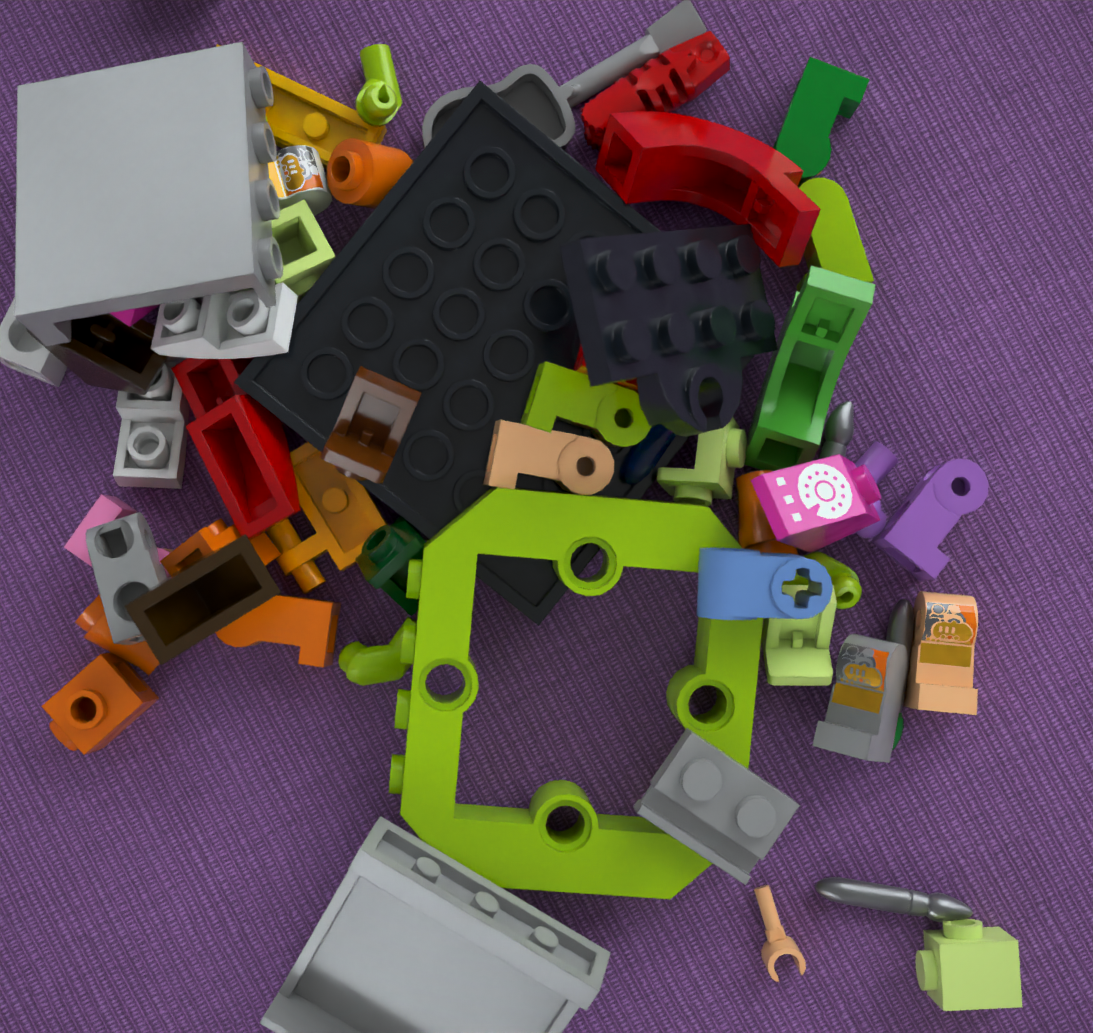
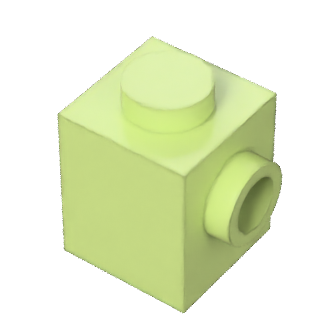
(302, 248)
(970, 967)

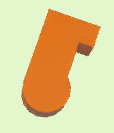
(291, 622)

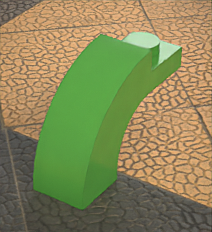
(806, 369)

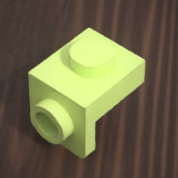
(714, 469)
(799, 648)

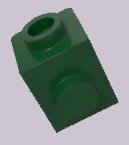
(387, 558)

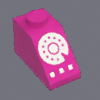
(818, 501)

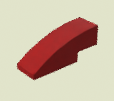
(239, 444)

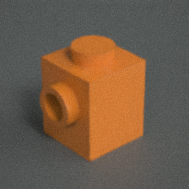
(98, 704)

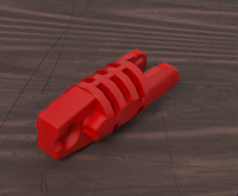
(659, 85)

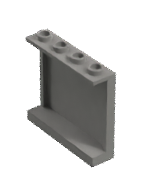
(143, 188)
(433, 951)

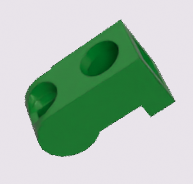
(817, 100)

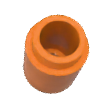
(364, 171)

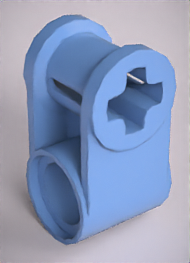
(749, 585)

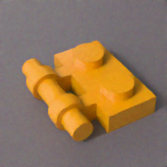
(338, 511)

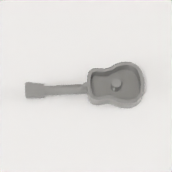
(549, 106)

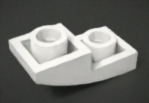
(225, 326)
(153, 433)

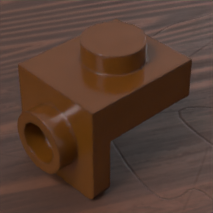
(370, 426)

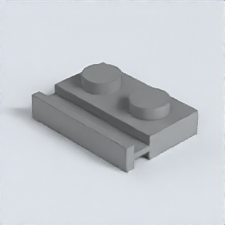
(716, 806)

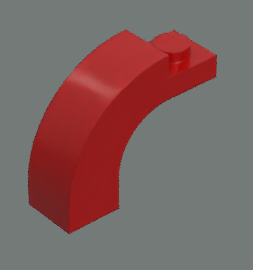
(712, 166)

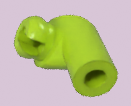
(374, 663)

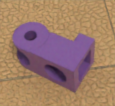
(930, 514)

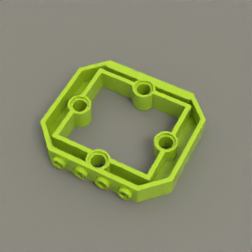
(514, 844)

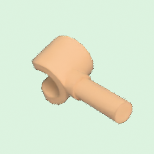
(777, 941)

